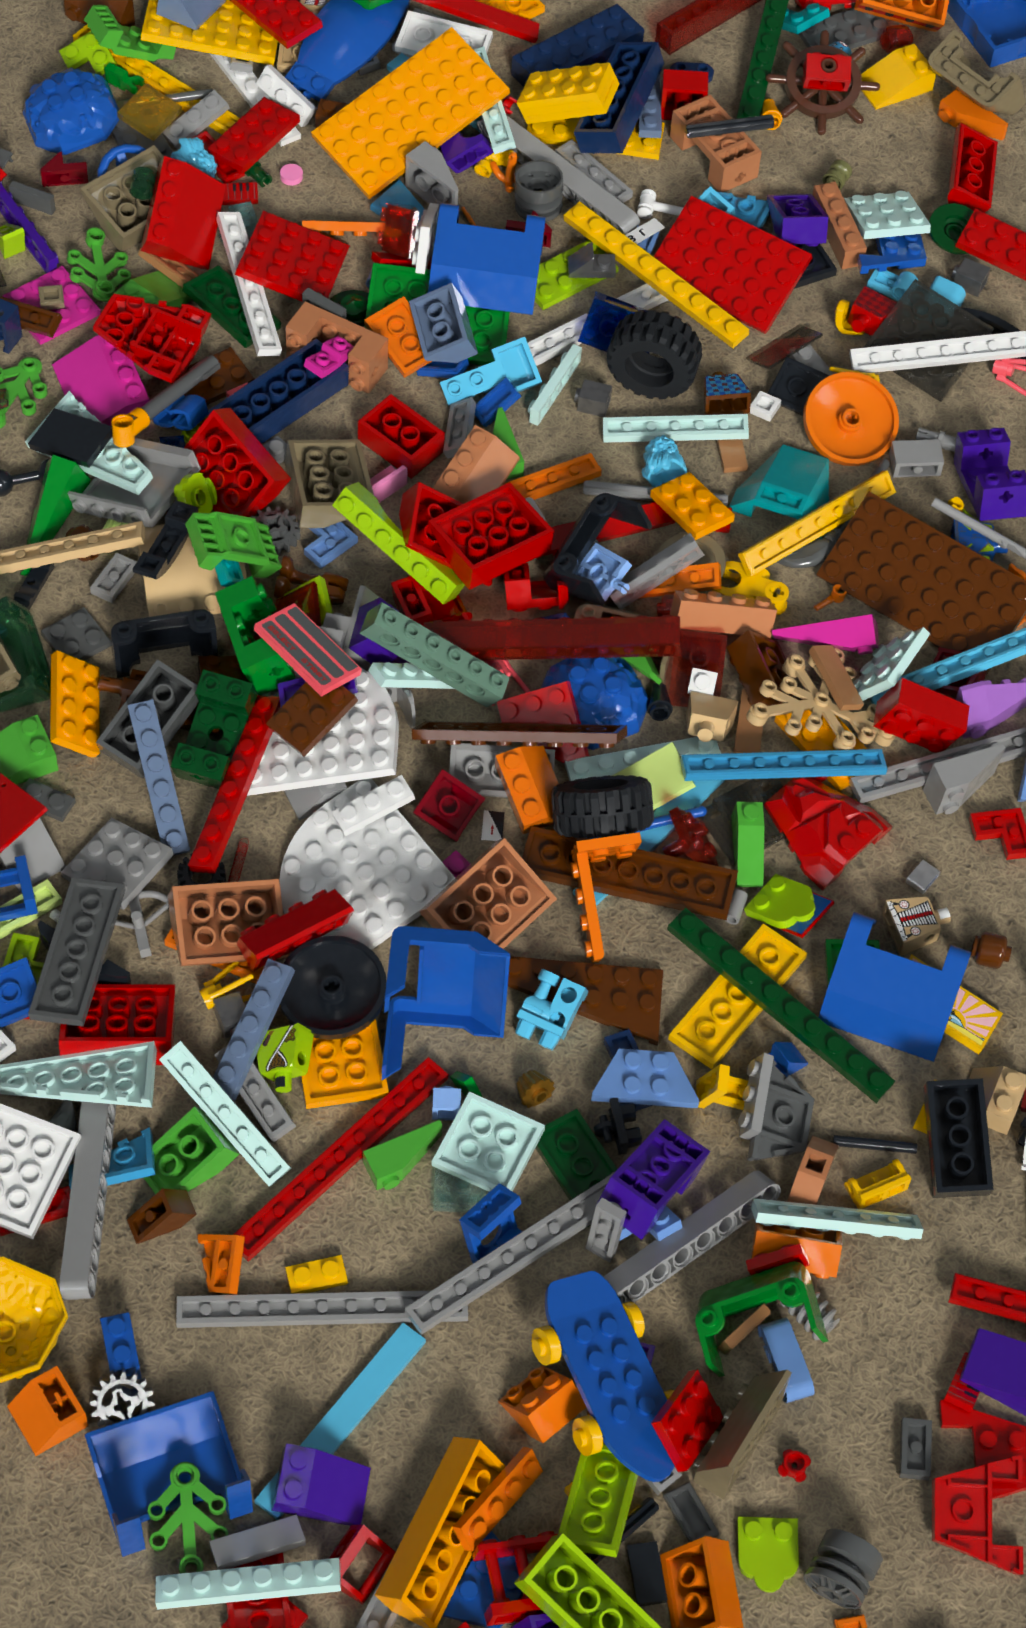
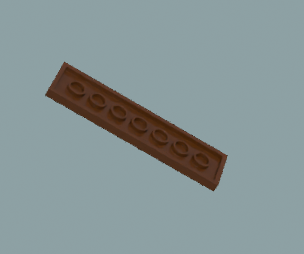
(526, 733)
(642, 877)

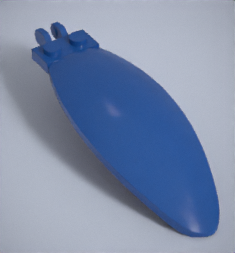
(343, 45)

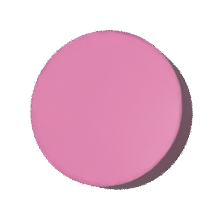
(291, 174)

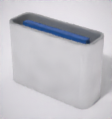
(923, 876)

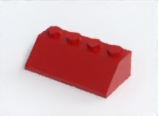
(294, 928)

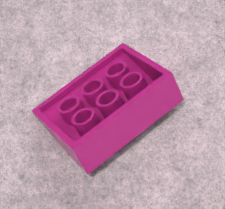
(101, 379)

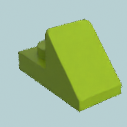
(11, 240)

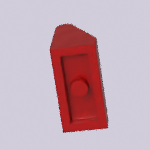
(347, 1551)

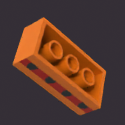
(917, 13)

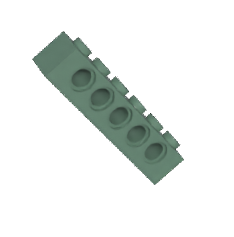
(434, 655)

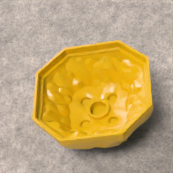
(29, 1318)

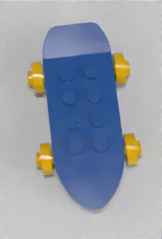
(610, 1371)

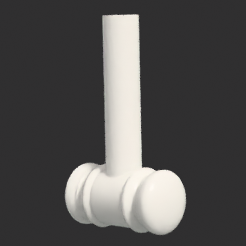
(648, 205)

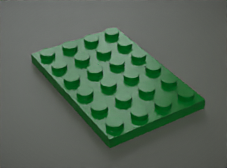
(393, 282)

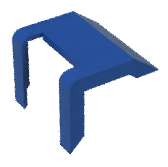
(488, 264)
(458, 986)
(890, 995)
(138, 1455)

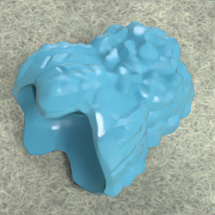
(193, 153)
(662, 461)

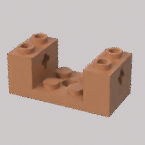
(732, 156)
(366, 360)

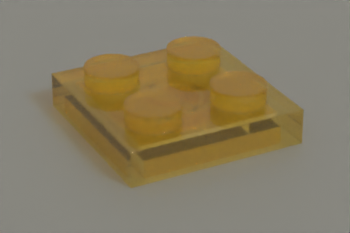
(149, 112)

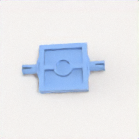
(605, 570)

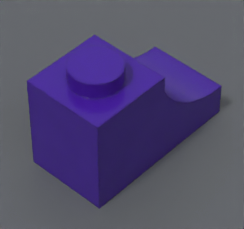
(464, 152)

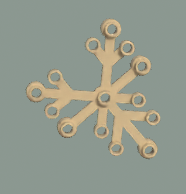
(818, 703)

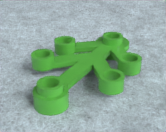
(102, 288)
(17, 387)
(186, 1513)

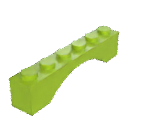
(368, 516)

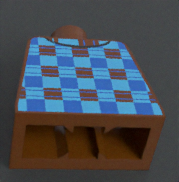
(726, 394)

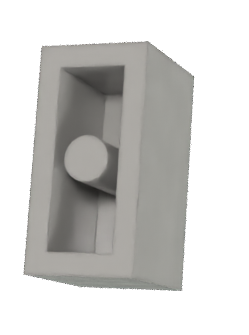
(916, 458)

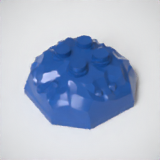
(70, 111)
(603, 691)

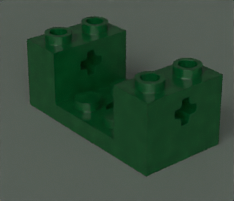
(222, 705)

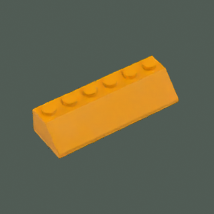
(430, 1553)

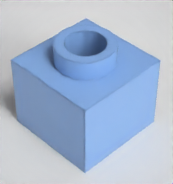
(446, 1103)

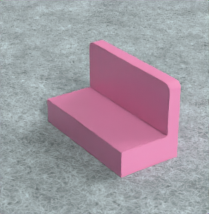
(388, 482)

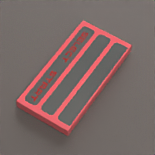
(307, 649)

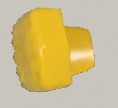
(841, 318)

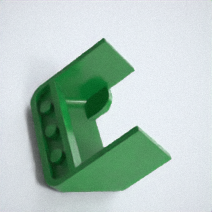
(786, 1282)

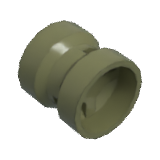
(839, 171)

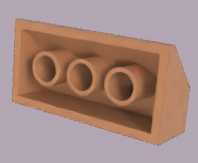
(477, 467)

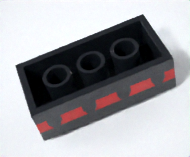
(958, 1138)

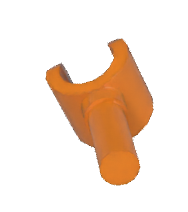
(834, 597)

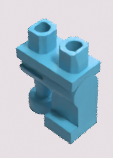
(549, 1016)

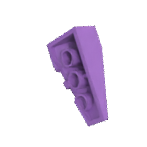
(991, 704)

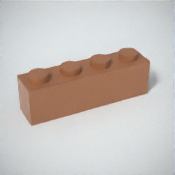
(841, 229)
(723, 613)

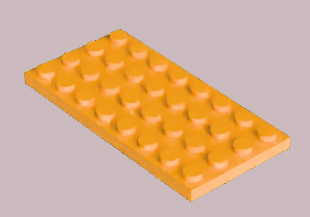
(415, 103)

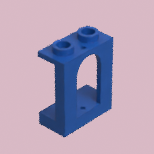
(15, 876)
(491, 1211)

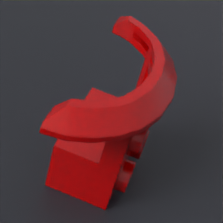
(526, 594)
(422, 606)

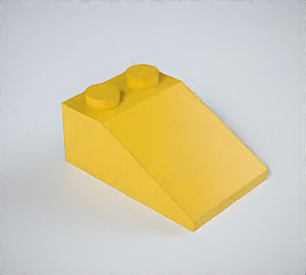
(900, 77)

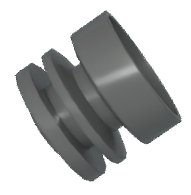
(539, 189)
(843, 1568)

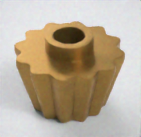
(534, 1088)

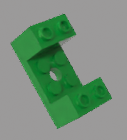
(241, 608)

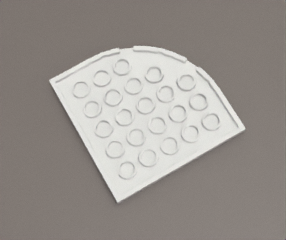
(355, 749)
(377, 869)

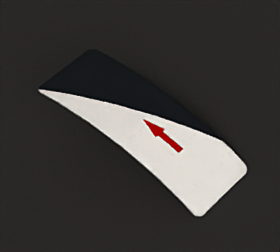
(492, 825)

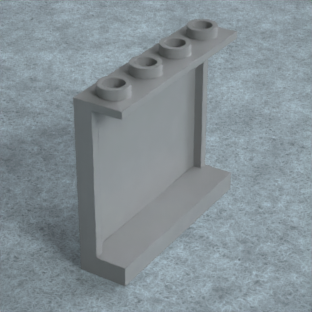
(167, 466)

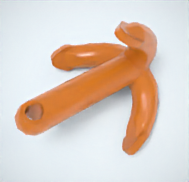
(509, 177)

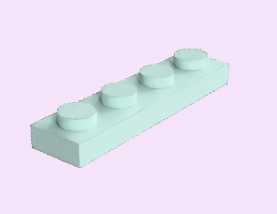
(557, 380)
(404, 676)

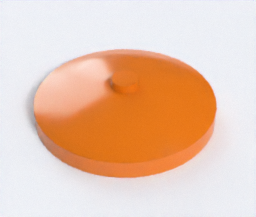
(851, 418)

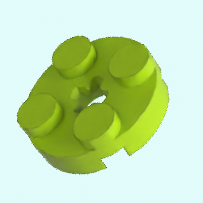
(196, 484)

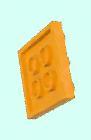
(345, 1070)

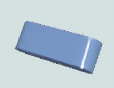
(785, 1354)

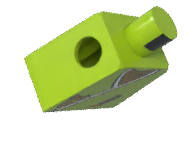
(285, 1055)

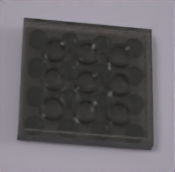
(928, 317)

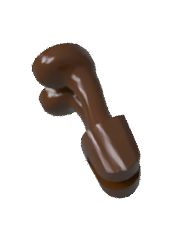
(290, 576)

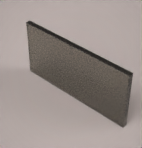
(784, 346)

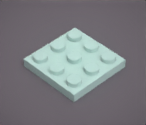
(887, 215)
(889, 663)
(487, 1144)

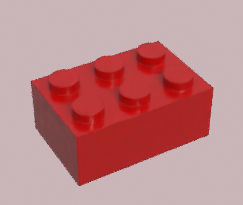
(401, 435)
(921, 716)

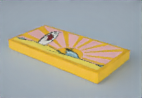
(970, 1019)

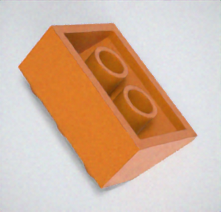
(528, 785)
(821, 1247)
(701, 1585)

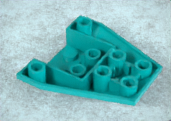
(786, 483)

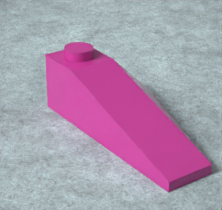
(846, 634)

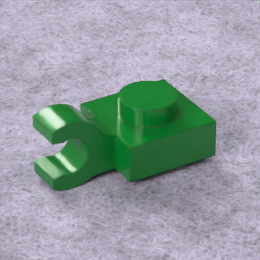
(119, 78)

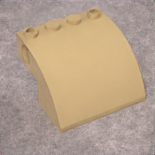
(183, 585)

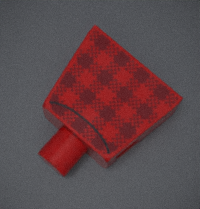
(869, 311)

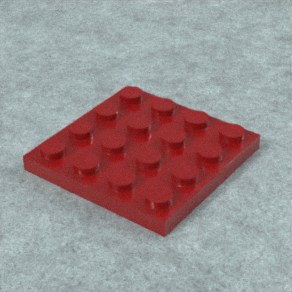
(291, 258)

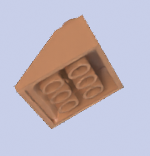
(491, 896)
(212, 916)

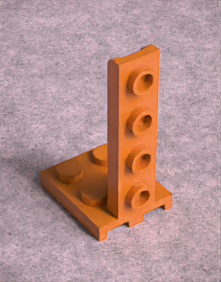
(596, 851)

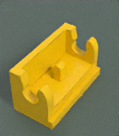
(878, 1185)

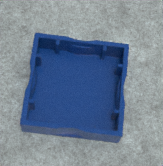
(992, 27)

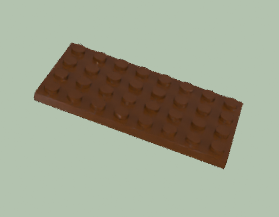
(924, 578)

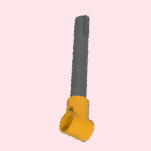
(128, 425)

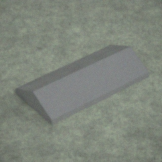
(476, 767)

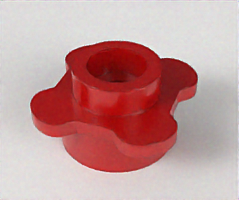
(802, 1462)

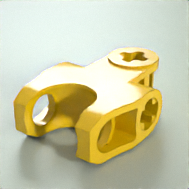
(755, 586)

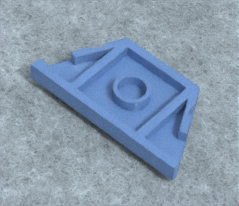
(646, 1079)

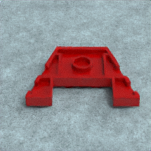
(992, 1440)
(965, 1512)

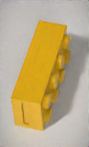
(568, 93)

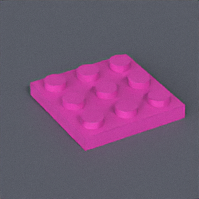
(78, 305)

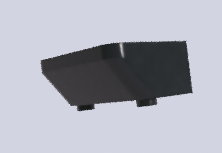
(581, 539)

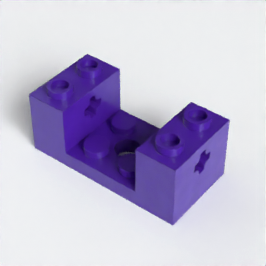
(984, 472)
(653, 1175)

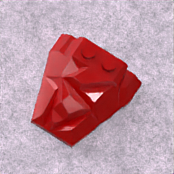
(153, 335)
(823, 827)

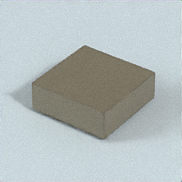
(51, 297)

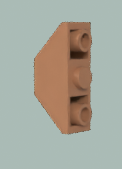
(813, 1171)

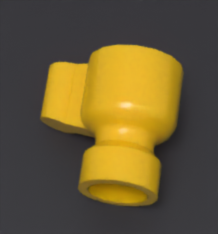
(483, 166)

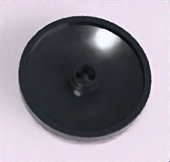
(334, 987)

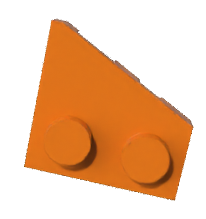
(222, 1261)

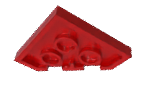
(546, 705)

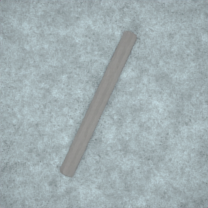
(629, 491)

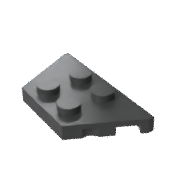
(784, 1121)

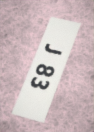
(645, 231)

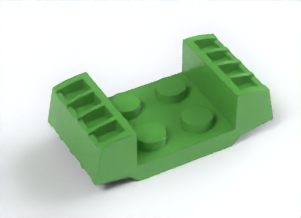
(123, 39)
(232, 538)

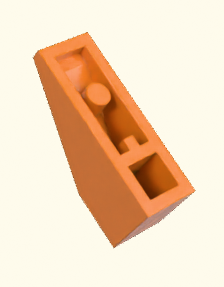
(959, 109)

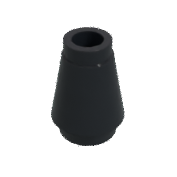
(659, 703)

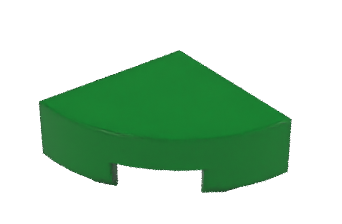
(465, 1083)

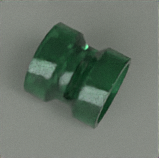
(143, 181)

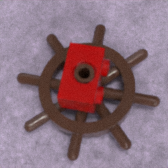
(824, 73)

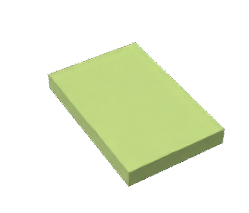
(663, 772)

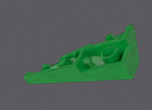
(53, 502)

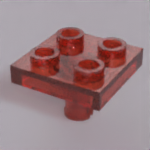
(692, 838)

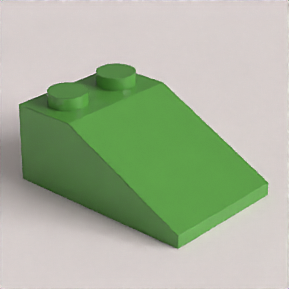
(155, 287)
(26, 751)
(190, 1153)

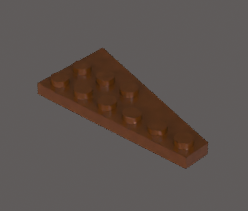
(615, 995)

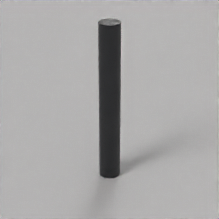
(875, 1144)

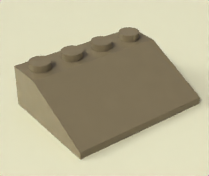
(115, 209)
(319, 475)
(741, 1432)

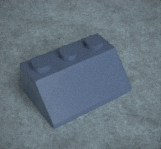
(188, 12)
(443, 325)

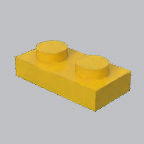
(316, 1275)

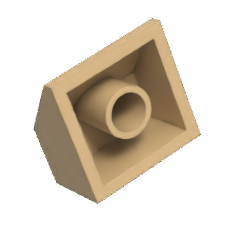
(1002, 1094)

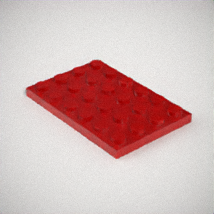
(733, 263)

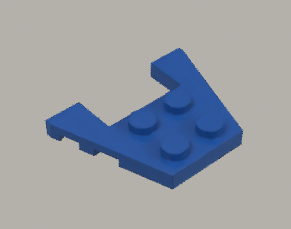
(899, 251)
(475, 1592)

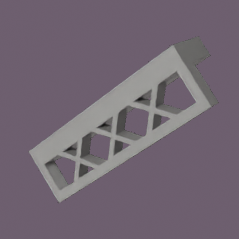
(658, 570)

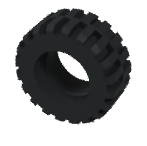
(659, 335)
(602, 806)

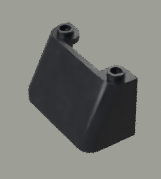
(162, 632)

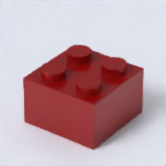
(680, 89)

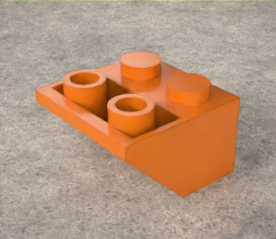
(543, 1403)
(47, 1411)

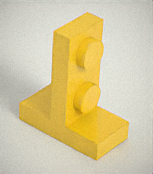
(720, 1088)

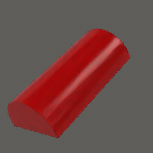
(972, 169)

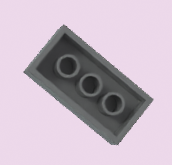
(173, 701)

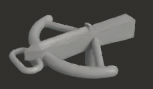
(138, 919)

